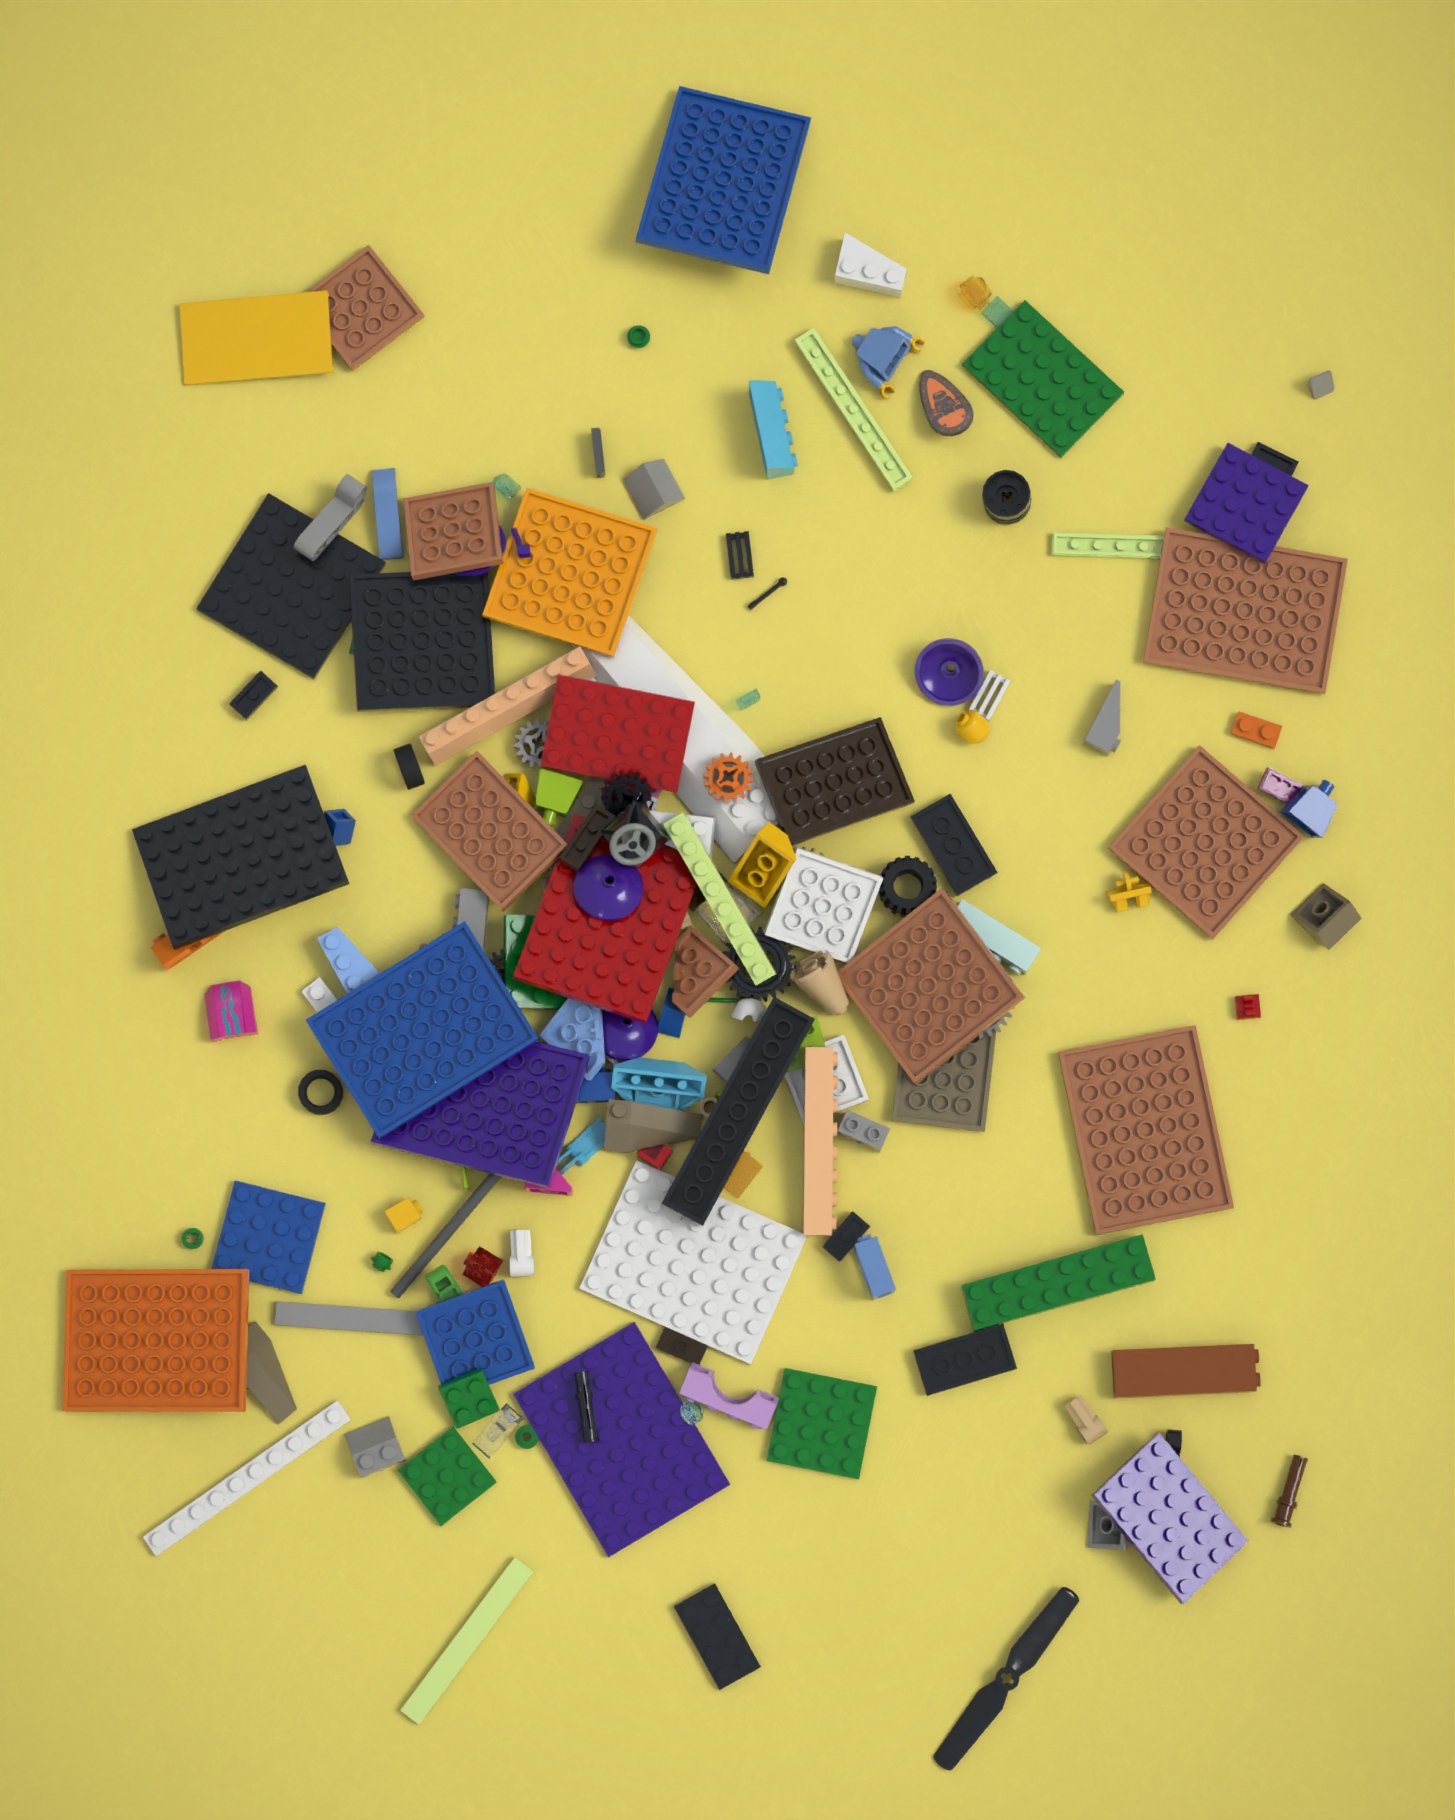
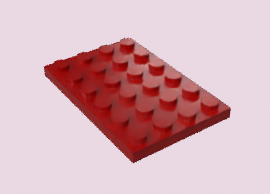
(617, 728)

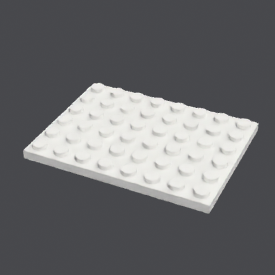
(695, 1279)

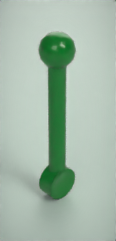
(726, 1000)

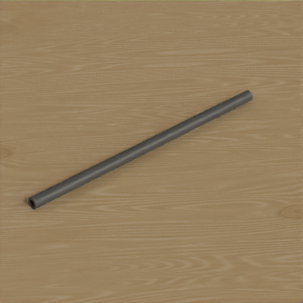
(444, 1235)

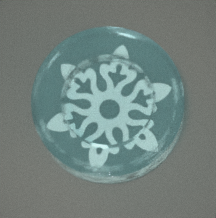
(691, 1412)

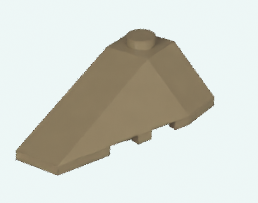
(266, 1377)

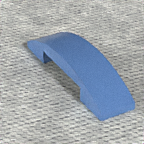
(387, 514)

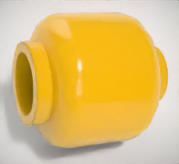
(972, 727)

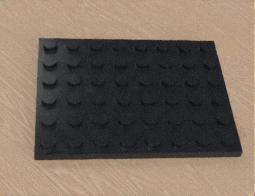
(240, 857)

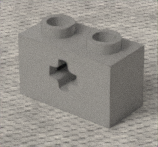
(863, 1131)

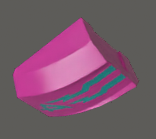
(230, 1011)

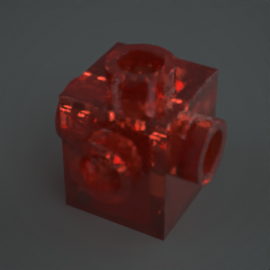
(482, 1266)

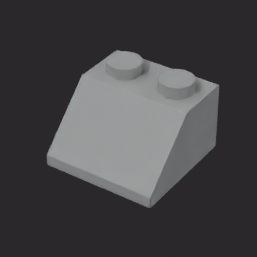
(375, 1447)

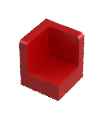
(655, 1156)

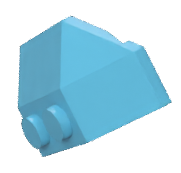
(659, 1082)

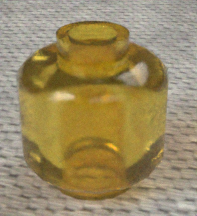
(975, 293)

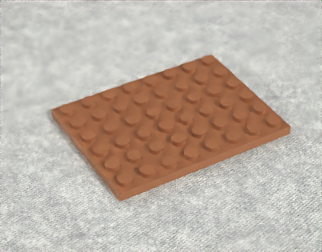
(1245, 617)
(1145, 1130)

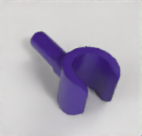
(522, 549)

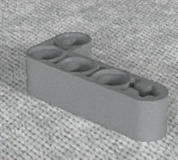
(332, 519)

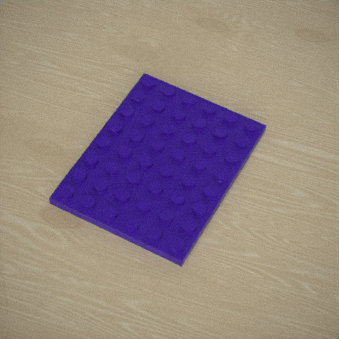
(504, 1120)
(645, 1456)

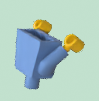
(882, 353)

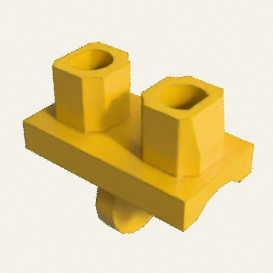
(1138, 891)

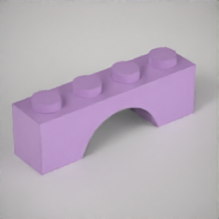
(701, 1387)

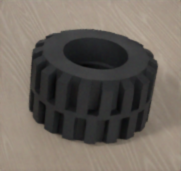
(906, 866)

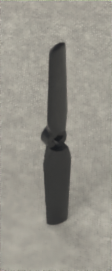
(991, 1698)

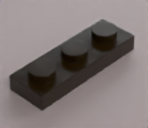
(585, 838)

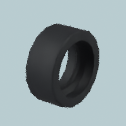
(409, 766)
(309, 1078)

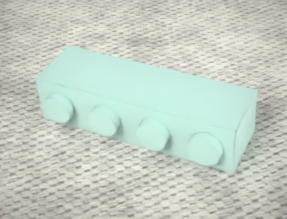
(1001, 940)

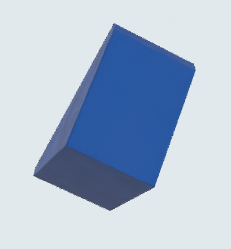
(671, 1017)

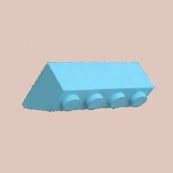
(771, 428)

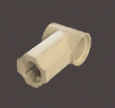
(1087, 1423)

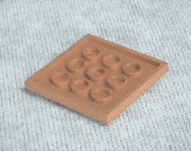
(366, 307)
(453, 531)

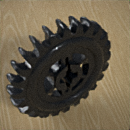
(774, 983)

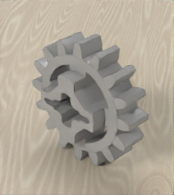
(525, 739)

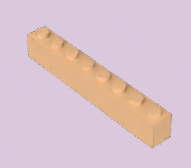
(503, 707)
(818, 1140)

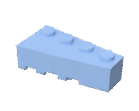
(347, 961)

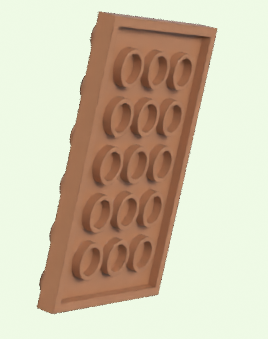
(490, 831)

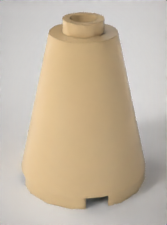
(821, 982)

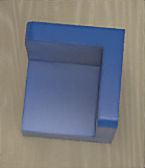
(340, 825)

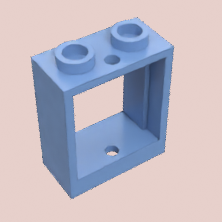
(874, 1267)

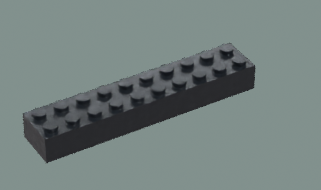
(738, 1111)

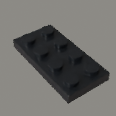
(953, 845)
(965, 1359)
(717, 1636)

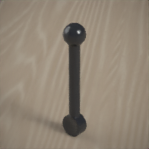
(782, 582)

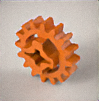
(736, 771)

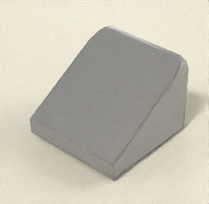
(1321, 385)

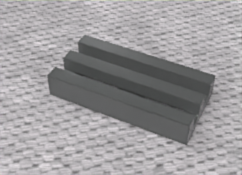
(598, 452)

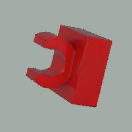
(1247, 1007)

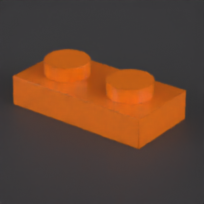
(1256, 730)

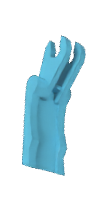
(585, 1145)

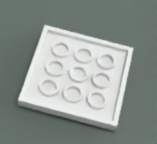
(823, 905)

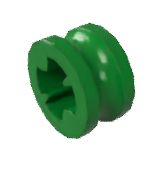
(192, 1245)

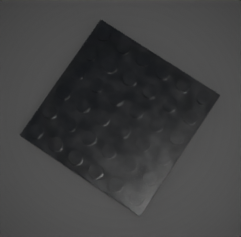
(280, 595)
(420, 641)

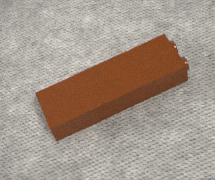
(1185, 1371)

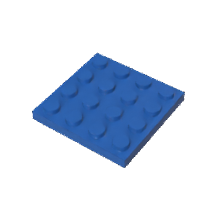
(269, 1236)
(476, 1333)

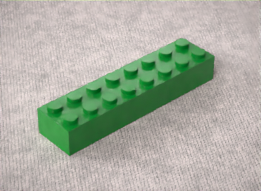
(1058, 1283)

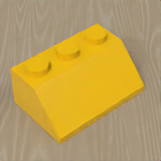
(764, 865)

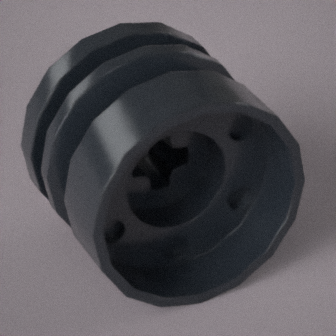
(1006, 484)

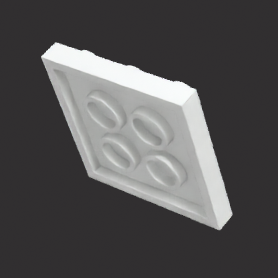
(850, 1086)

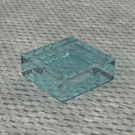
(997, 312)
(748, 699)

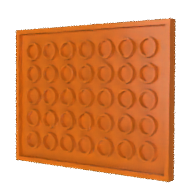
(156, 1340)

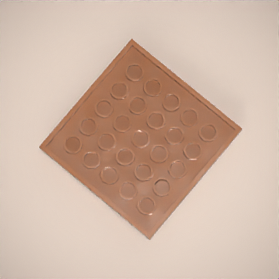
(1206, 842)
(929, 986)

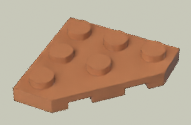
(698, 971)

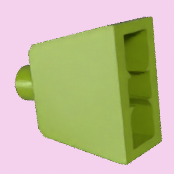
(556, 794)

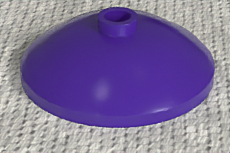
(947, 685)
(607, 900)
(628, 1040)

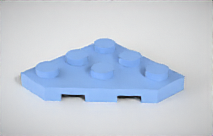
(580, 1030)

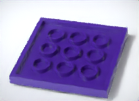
(1246, 503)

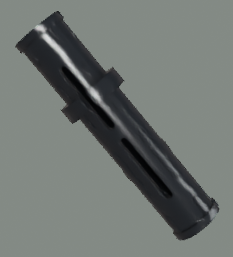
(590, 1433)

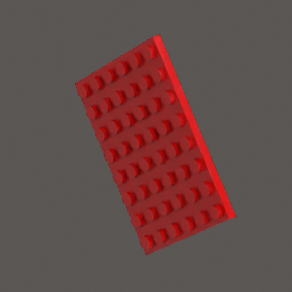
(608, 962)

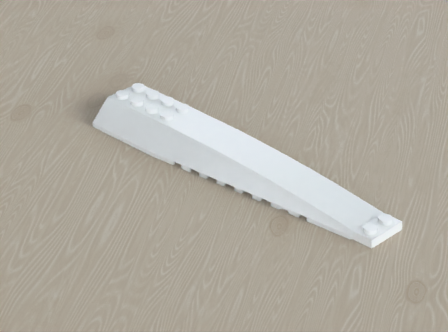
(648, 668)

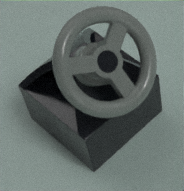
(634, 835)

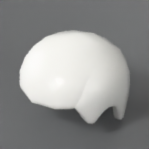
(749, 1007)

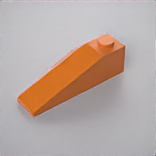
(170, 957)

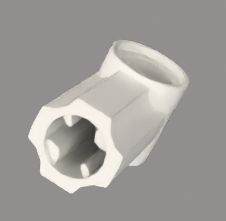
(521, 1256)

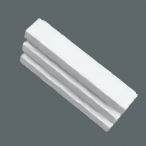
(999, 678)

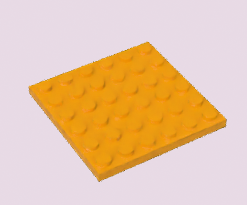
(578, 573)

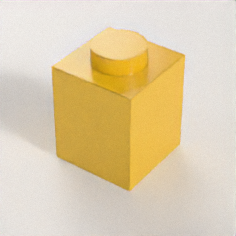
(404, 1214)

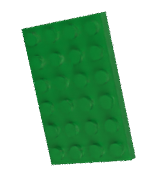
(1043, 378)

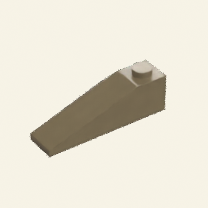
(641, 1126)

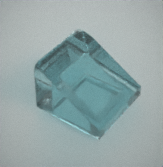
(506, 485)

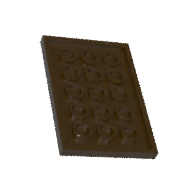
(834, 781)

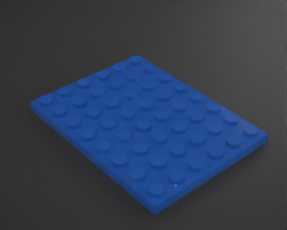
(723, 180)
(422, 1030)

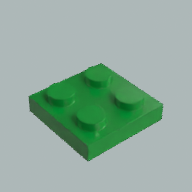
(468, 1398)

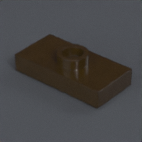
(681, 1346)

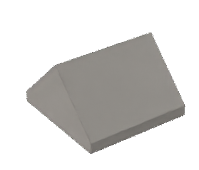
(653, 488)
(1102, 1530)

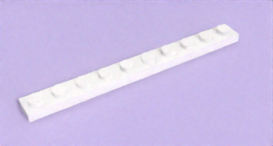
(247, 1478)

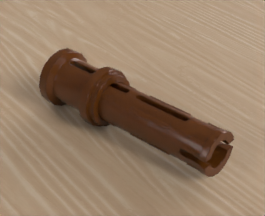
(1287, 1502)

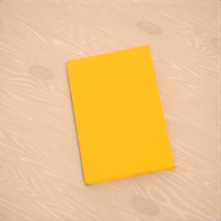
(256, 337)

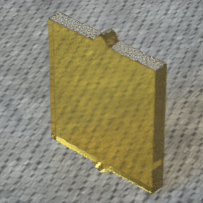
(743, 1174)

